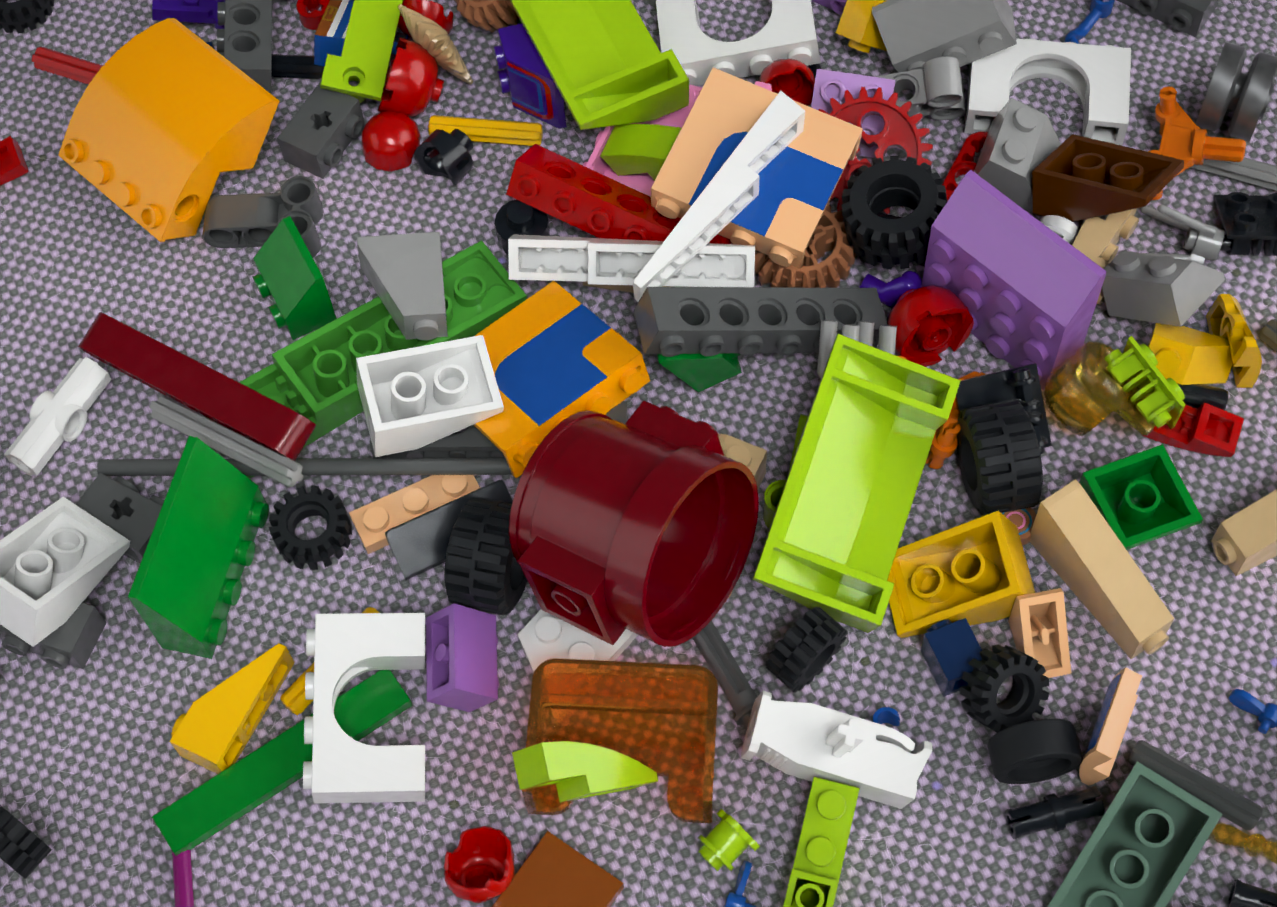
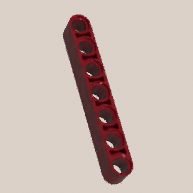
(197, 386)

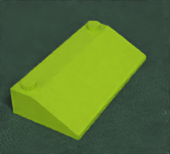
(604, 61)
(854, 482)

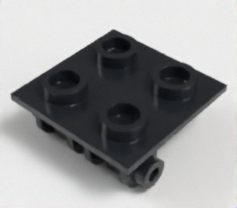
(1248, 223)
(1011, 384)

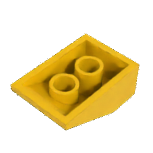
(959, 575)

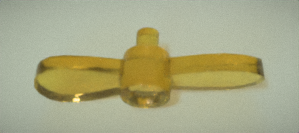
(1253, 845)

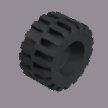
(887, 186)
(999, 457)
(480, 559)

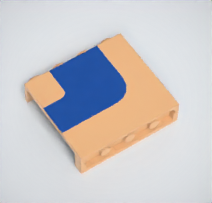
(791, 187)

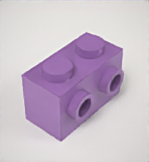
(461, 658)

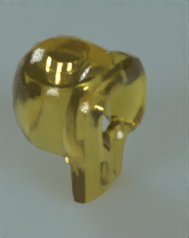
(1085, 393)

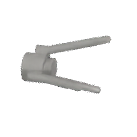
(1201, 239)

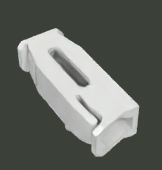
(836, 747)

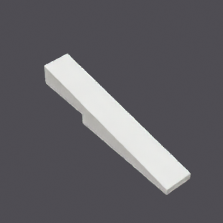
(726, 193)
(621, 260)

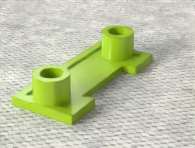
(364, 51)

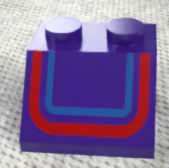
(527, 77)

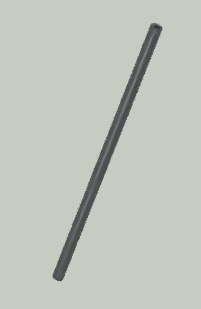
(327, 466)

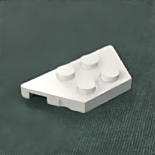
(552, 638)

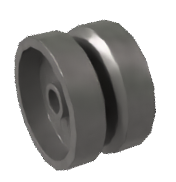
(1240, 92)

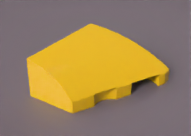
(1228, 321)

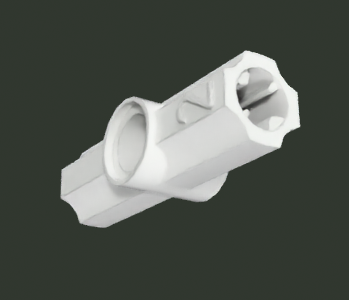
(58, 416)

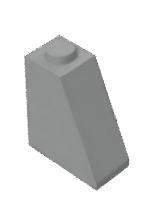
(408, 280)

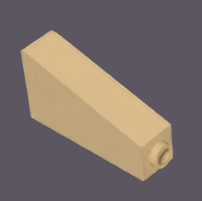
(1248, 536)
(1100, 570)

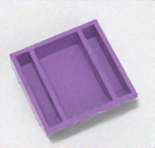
(1015, 275)

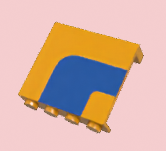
(551, 364)

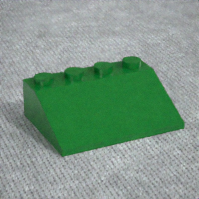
(198, 552)

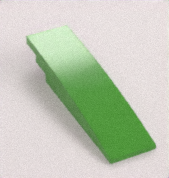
(320, 371)

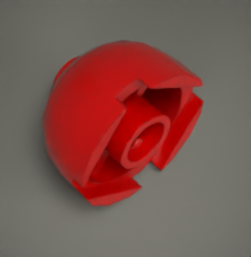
(411, 80)
(929, 323)

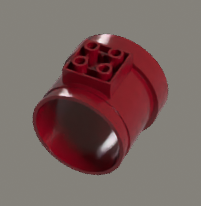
(633, 524)

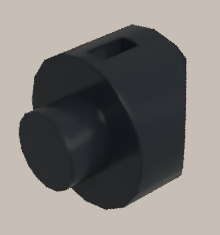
(449, 155)
(519, 219)

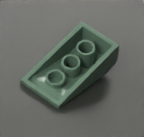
(1139, 846)

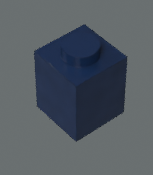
(948, 652)

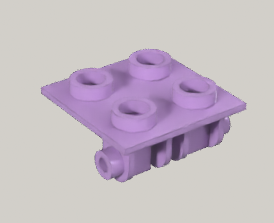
(834, 84)

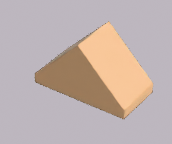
(1041, 630)

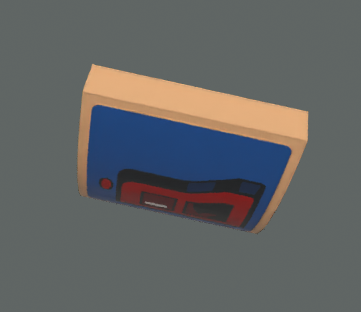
(1109, 727)

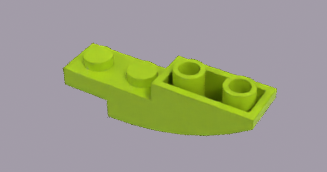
(822, 844)

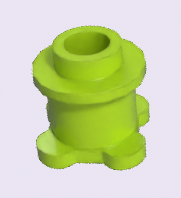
(725, 842)

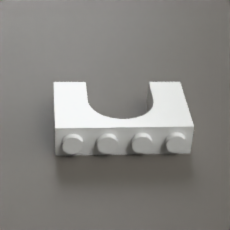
(786, 35)
(1093, 71)
(341, 766)

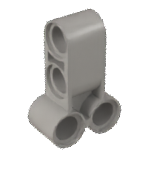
(936, 88)

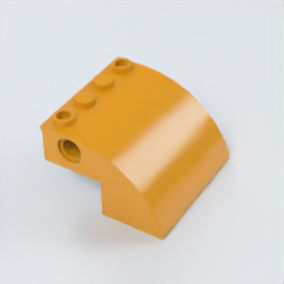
(165, 126)

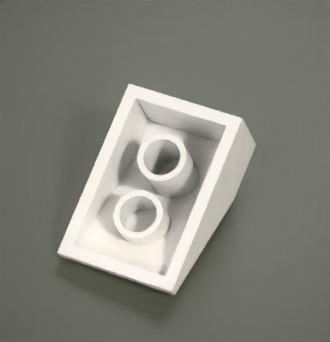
(426, 393)
(53, 567)

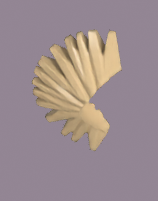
(436, 42)

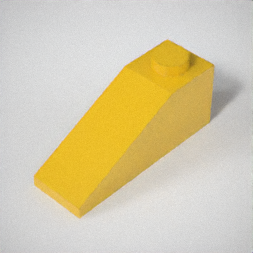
(227, 715)

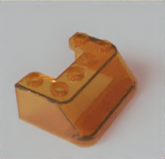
(639, 709)

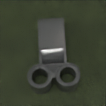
(252, 218)

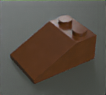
(1098, 179)

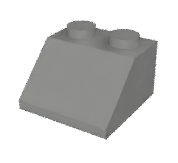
(1014, 148)
(1157, 287)

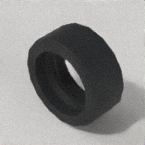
(1034, 751)

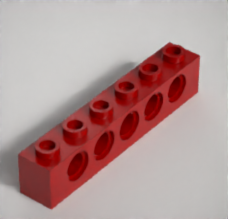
(587, 198)

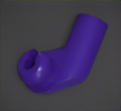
(891, 291)

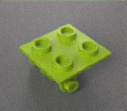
(1163, 396)

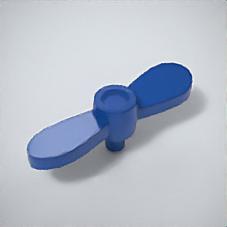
(1266, 713)
(736, 899)

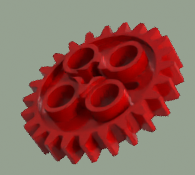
(898, 132)

